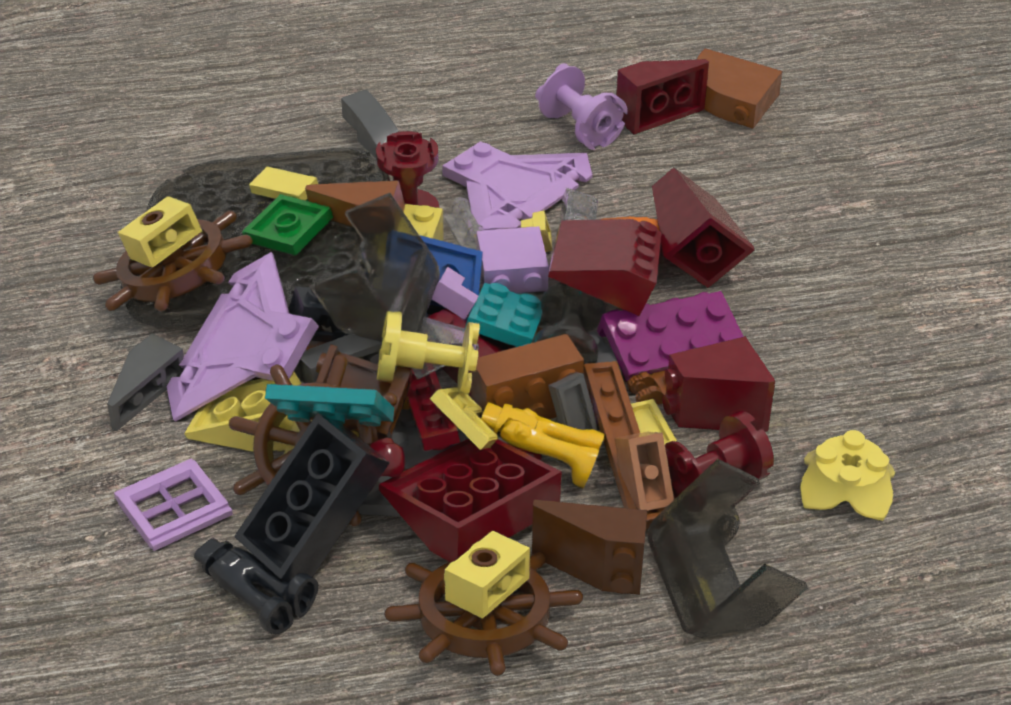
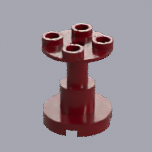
(407, 160)
(737, 445)

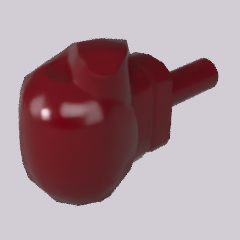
(392, 453)

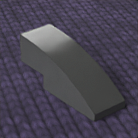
(368, 119)

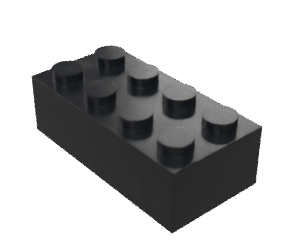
(311, 499)

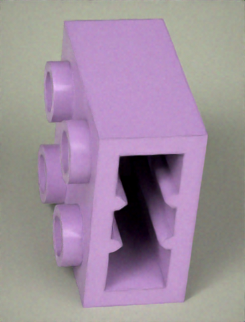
(514, 259)

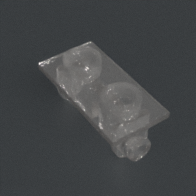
(463, 224)

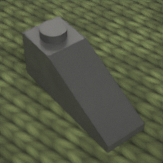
(143, 378)

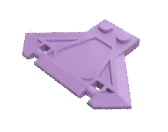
(514, 186)
(241, 339)

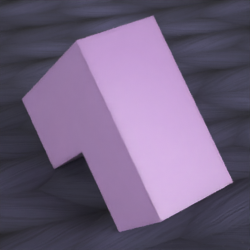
(453, 295)

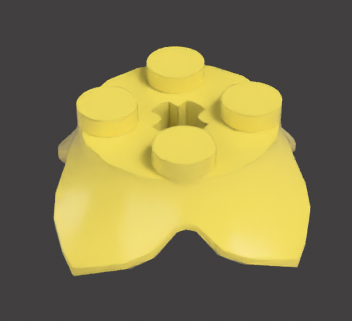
(848, 471)

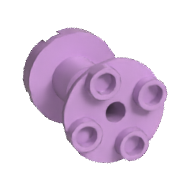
(596, 117)

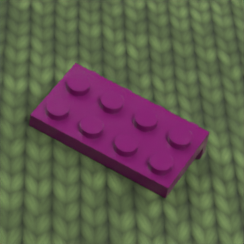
(667, 328)

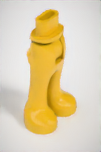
(545, 437)

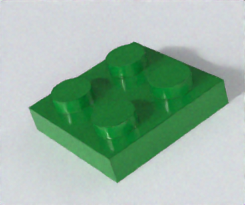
(288, 224)

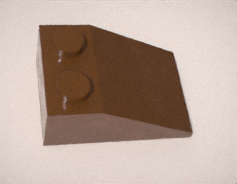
(592, 543)

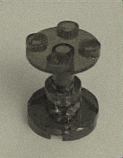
(572, 314)

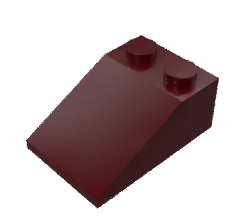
(661, 91)

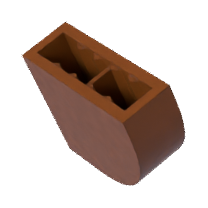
(739, 88)

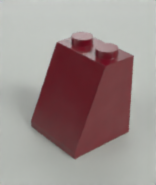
(717, 382)

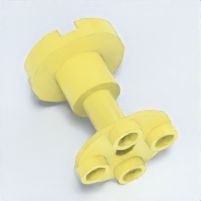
(414, 350)

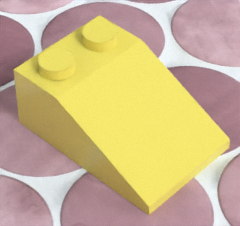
(244, 401)

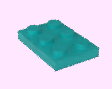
(506, 315)
(335, 403)

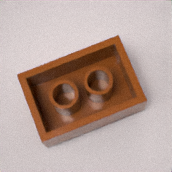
(524, 375)

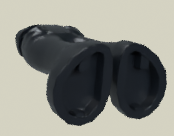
(239, 570)

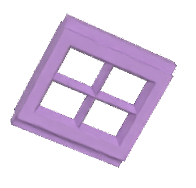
(185, 524)

